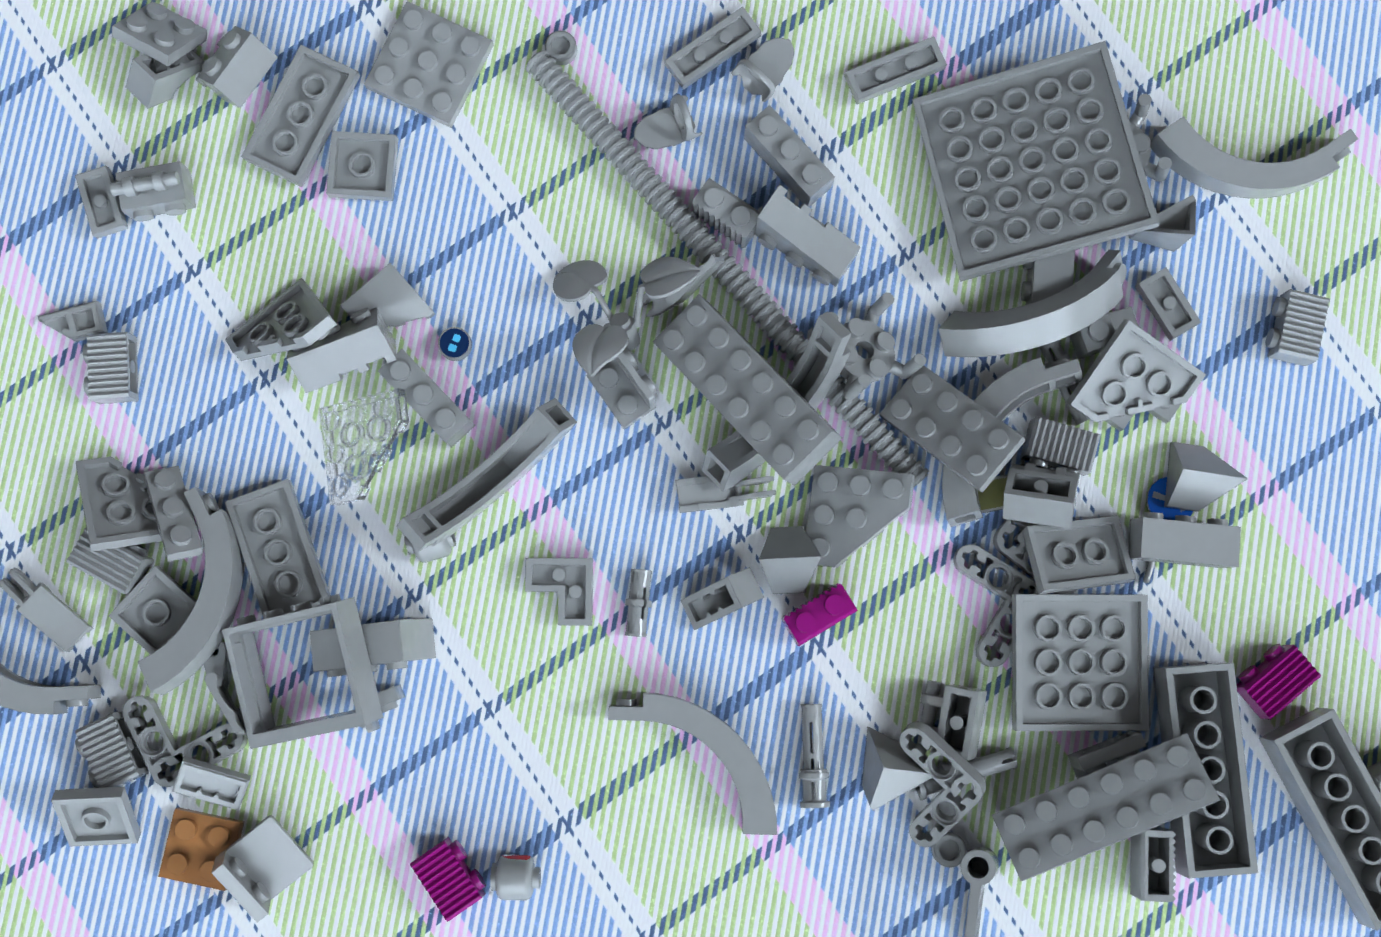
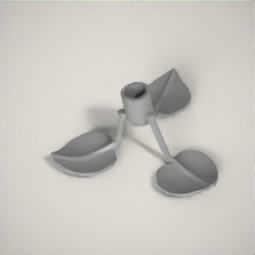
(597, 344)

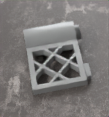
(978, 869)

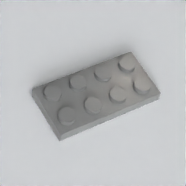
(301, 115)
(952, 428)
(277, 547)

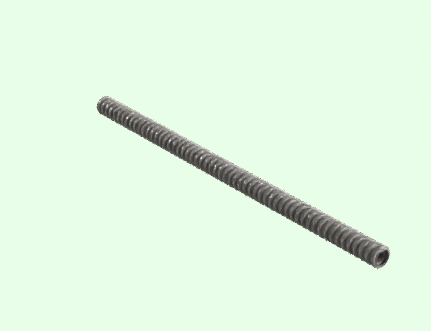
(704, 245)

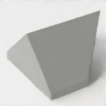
(1175, 226)
(1197, 477)
(789, 559)
(888, 770)

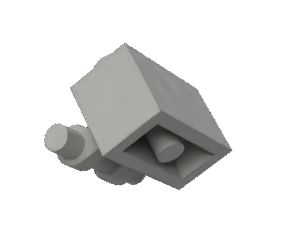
(236, 66)
(154, 191)
(1040, 495)
(959, 718)

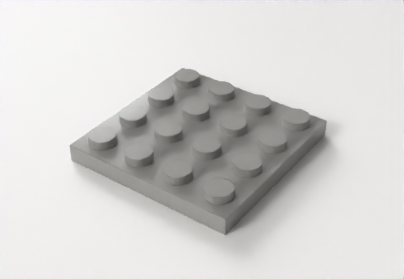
(1080, 662)

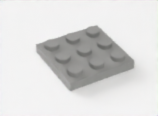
(429, 64)

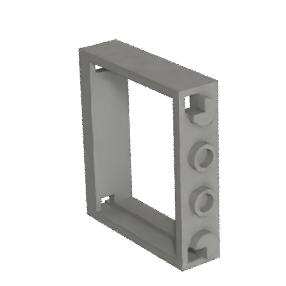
(252, 687)

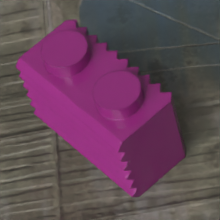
(819, 614)
(1276, 680)
(449, 878)

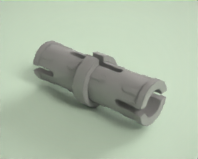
(638, 603)

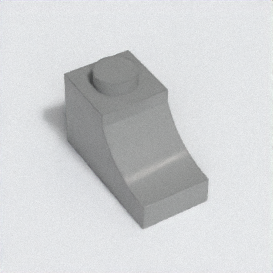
(157, 83)
(1096, 336)
(722, 598)

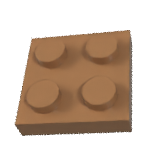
(193, 845)

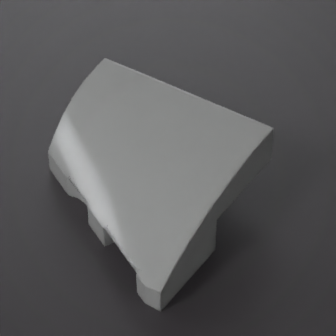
(391, 296)

